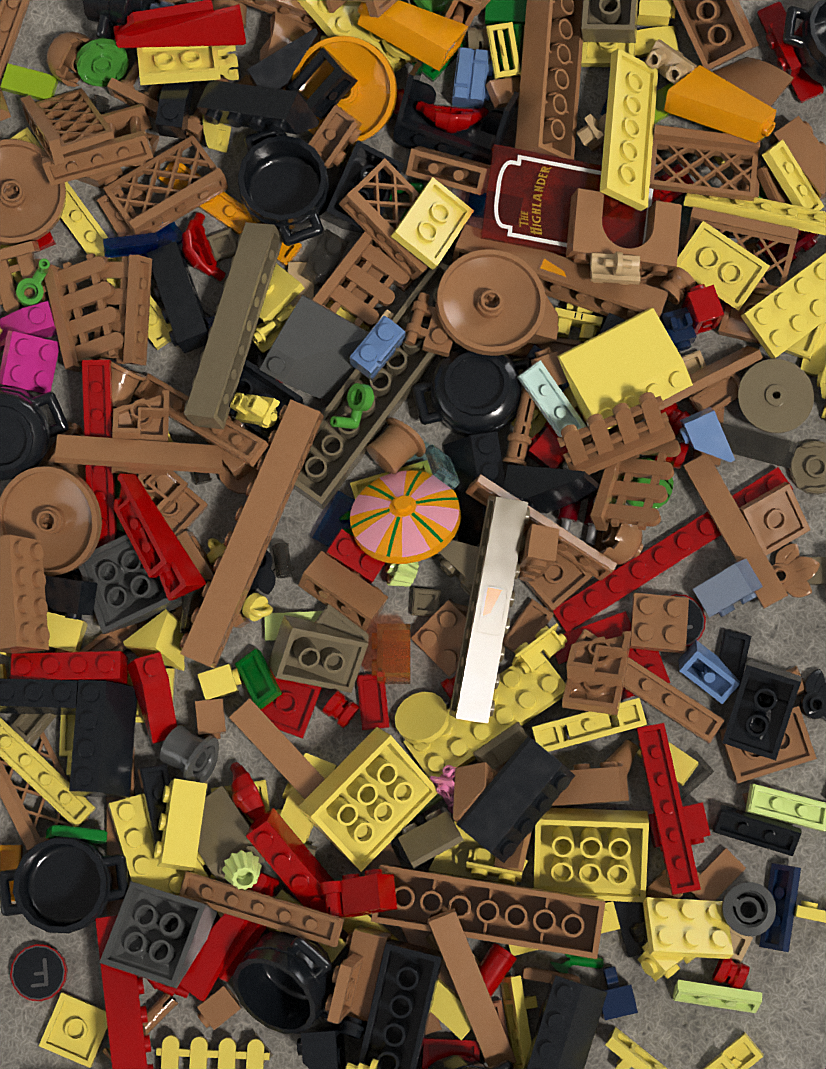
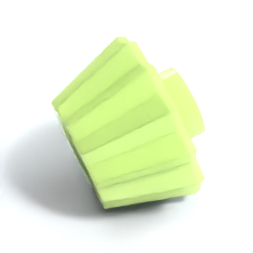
(401, 574)
(242, 869)

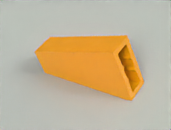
(416, 32)
(720, 105)

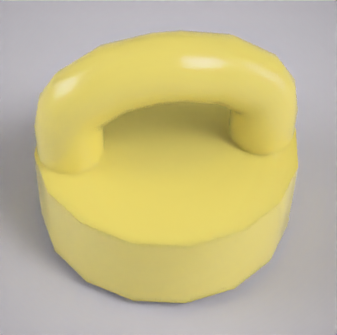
(217, 549)
(256, 607)

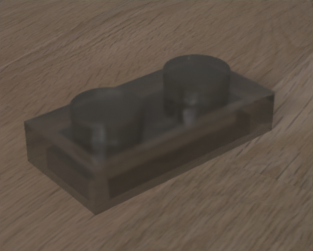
(324, 258)

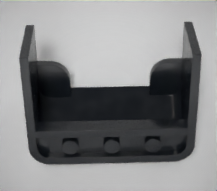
(416, 130)

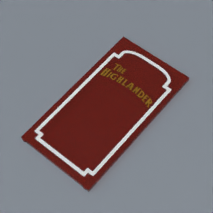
(532, 200)

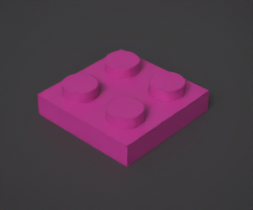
(28, 362)

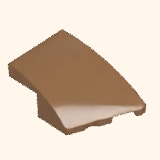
(283, 32)
(757, 78)
(142, 421)
(173, 499)
(597, 674)

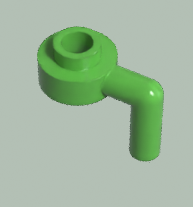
(34, 284)
(359, 399)

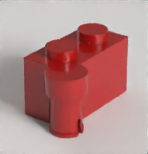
(360, 895)

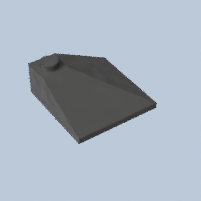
(314, 350)
(123, 588)
(157, 934)

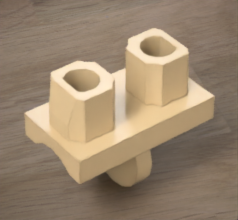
(669, 62)
(593, 133)
(614, 268)

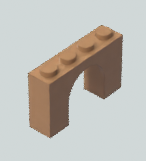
(587, 234)

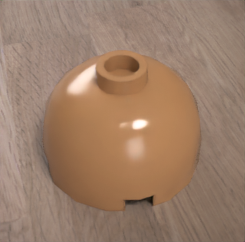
(62, 56)
(620, 542)

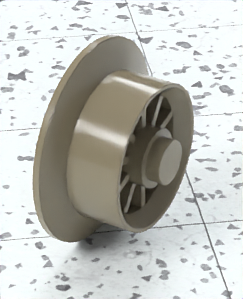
(775, 396)

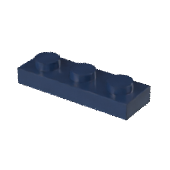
(784, 888)

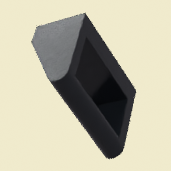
(331, 90)

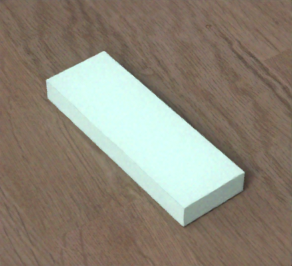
(549, 398)

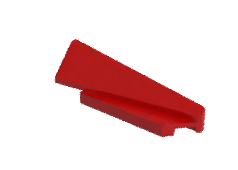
(182, 27)
(154, 540)
(225, 946)

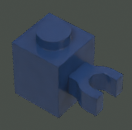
(679, 328)
(619, 998)

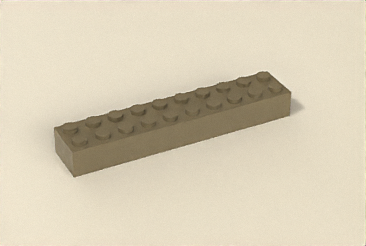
(339, 450)

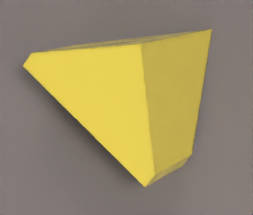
(161, 636)

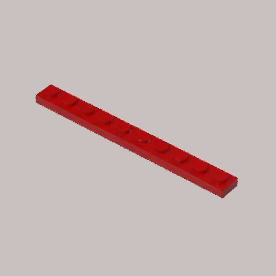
(654, 560)

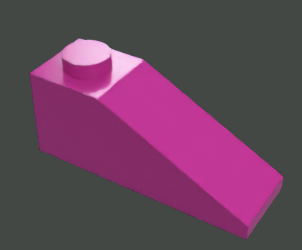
(31, 320)

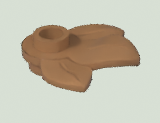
(796, 570)

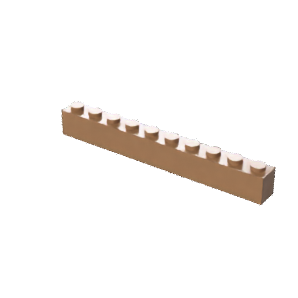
(251, 534)

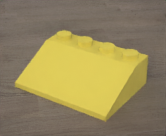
(624, 365)
(369, 798)
(593, 853)

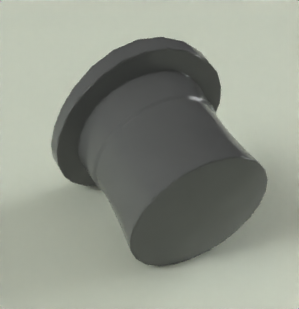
(190, 754)
(749, 909)

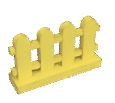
(200, 1053)

